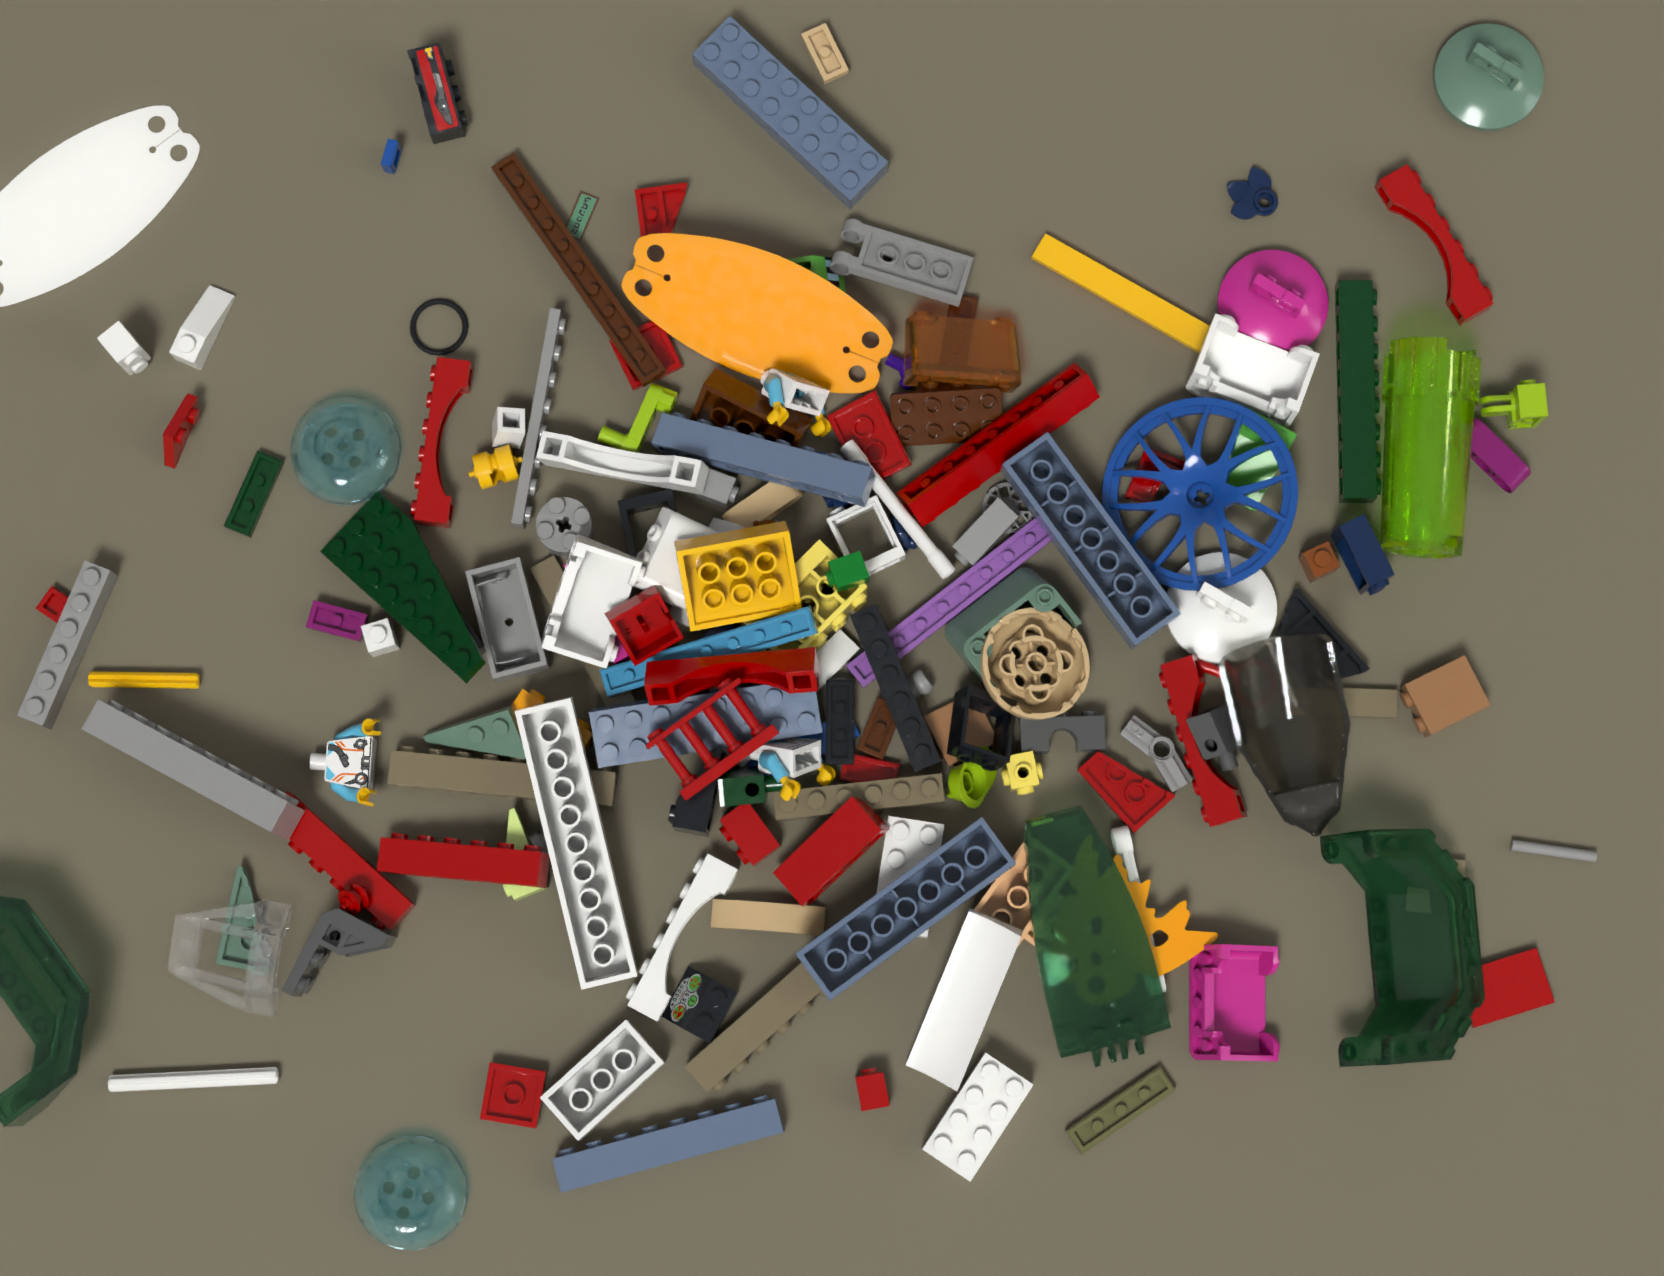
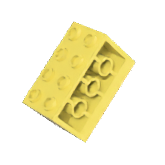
(828, 610)

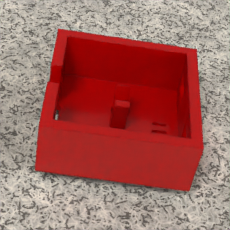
(648, 634)

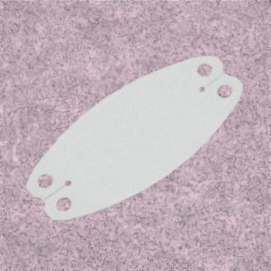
(87, 200)

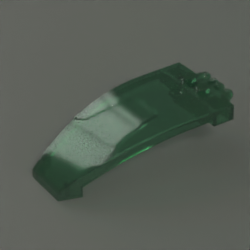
(1089, 940)

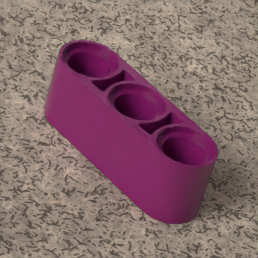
(1497, 458)

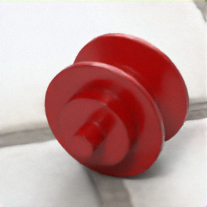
(353, 898)

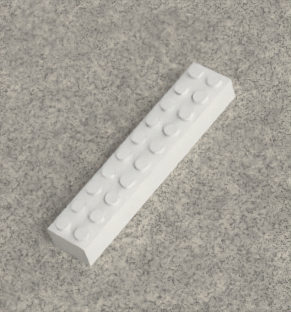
(576, 842)

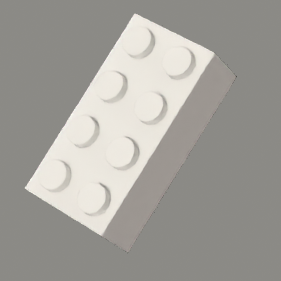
(906, 846)
(602, 1080)
(977, 1116)

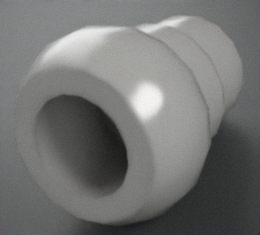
(920, 683)

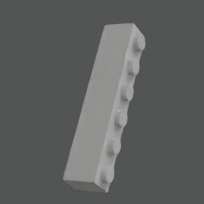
(67, 645)

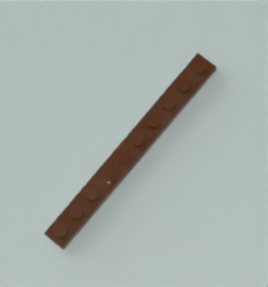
(578, 270)

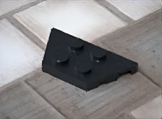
(1304, 618)

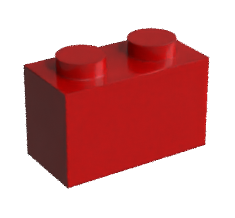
(749, 834)

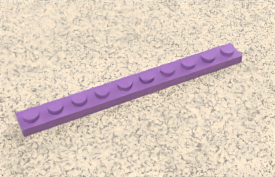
(958, 595)

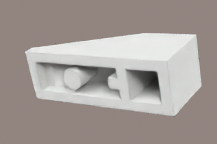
(201, 328)

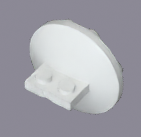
(1222, 618)

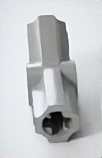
(1169, 767)

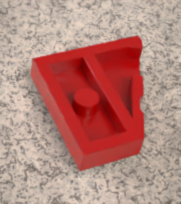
(659, 207)
(179, 428)

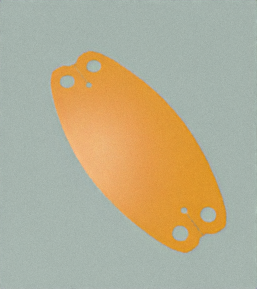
(755, 311)

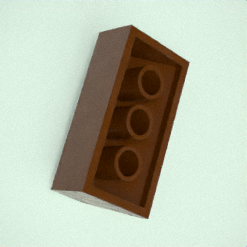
(741, 406)

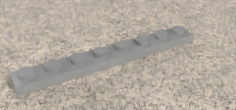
(541, 406)

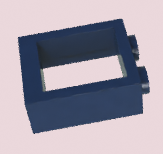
(1362, 555)

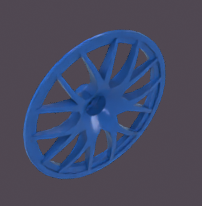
(1209, 479)

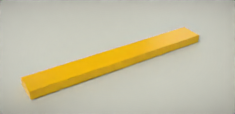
(1121, 292)

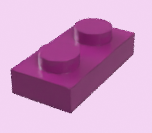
(336, 621)

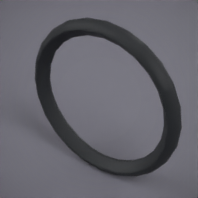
(435, 302)

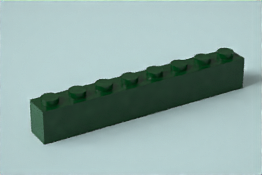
(1356, 391)

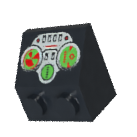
(699, 1004)

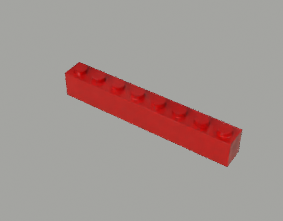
(998, 442)

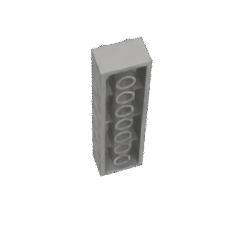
(194, 767)

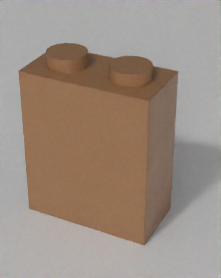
(1444, 696)

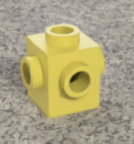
(1026, 763)

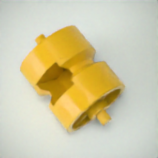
(495, 467)

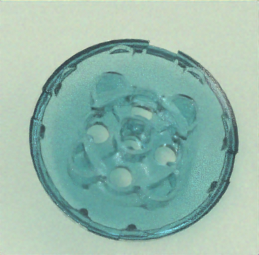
(378, 450)
(439, 1174)

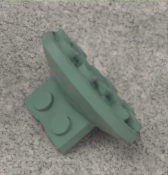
(1488, 77)

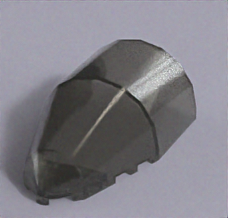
(1291, 723)

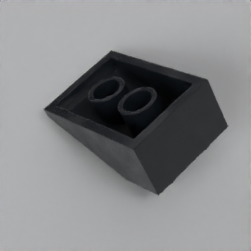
(696, 813)

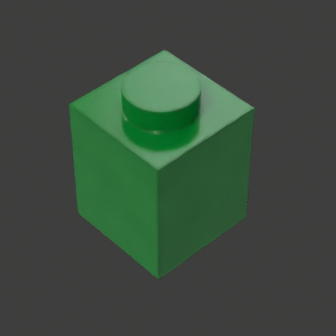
(847, 572)

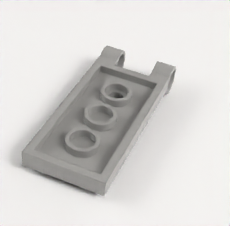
(913, 267)

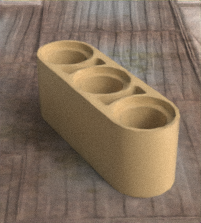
(762, 504)

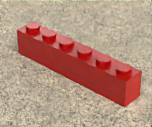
(463, 862)
(347, 866)

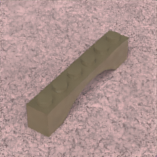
(878, 794)

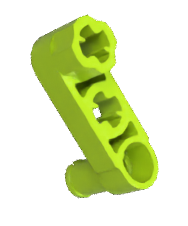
(656, 399)

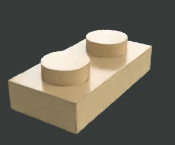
(824, 53)

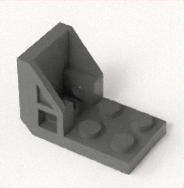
(355, 939)

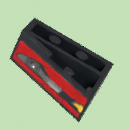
(438, 93)

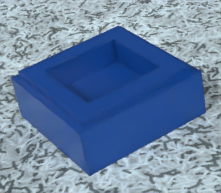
(391, 156)

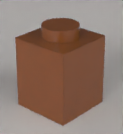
(1319, 562)

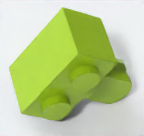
(1523, 405)

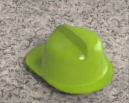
(970, 783)

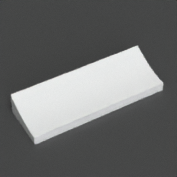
(964, 998)

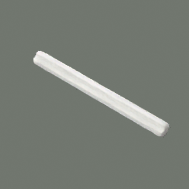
(193, 1079)

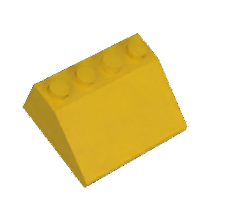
(738, 575)

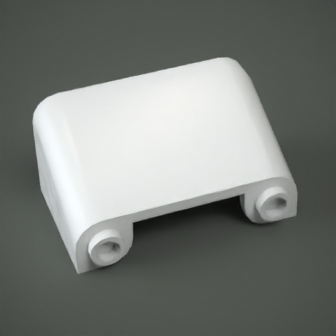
(1251, 372)
(591, 585)

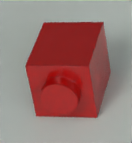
(872, 1089)

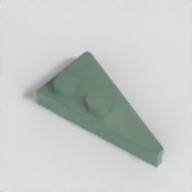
(488, 733)
(232, 949)

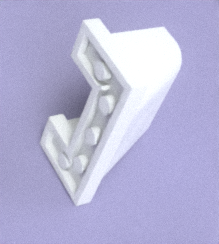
(661, 559)

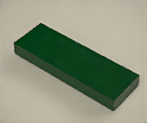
(254, 494)

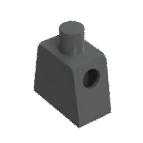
(1215, 735)

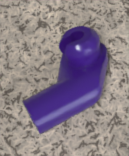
(897, 363)

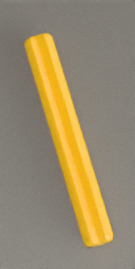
(144, 679)

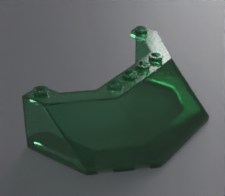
(1419, 943)
(47, 1002)

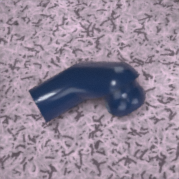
(904, 539)

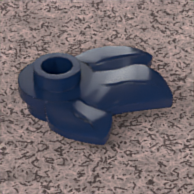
(1249, 193)

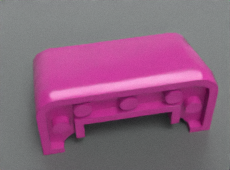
(1230, 1003)

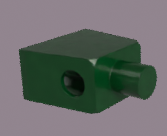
(736, 790)

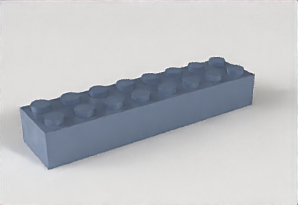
(790, 112)
(1089, 541)
(623, 728)
(905, 909)

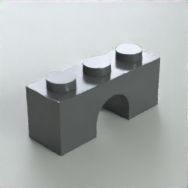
(1086, 730)

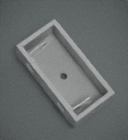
(501, 594)

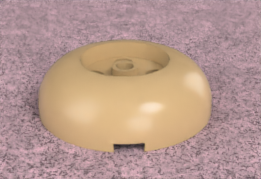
(1064, 663)

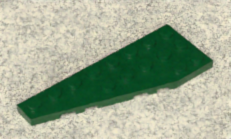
(394, 567)

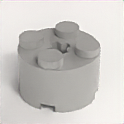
(558, 512)

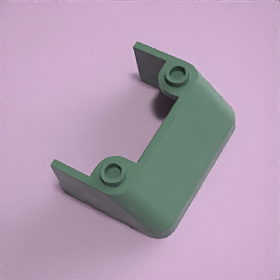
(967, 629)

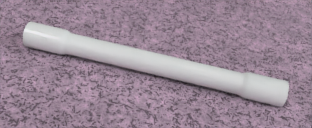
(933, 554)

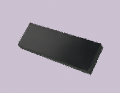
(839, 722)

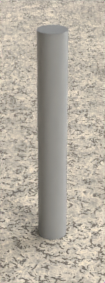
(1553, 850)

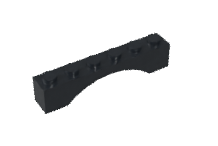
(895, 687)

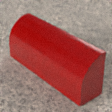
(831, 850)

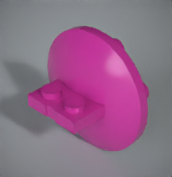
(1275, 298)

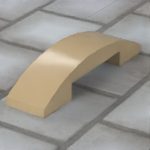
(767, 917)

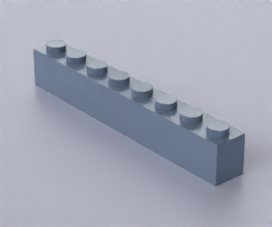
(765, 459)
(667, 1145)

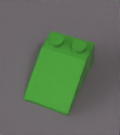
(1261, 466)

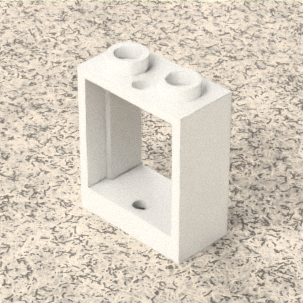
(881, 561)

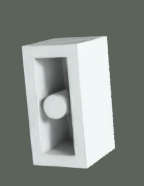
(124, 348)

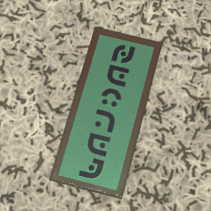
(581, 214)

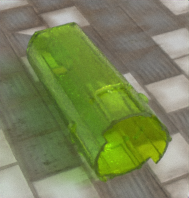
(1427, 446)

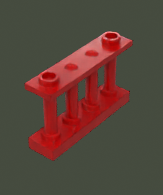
(713, 766)

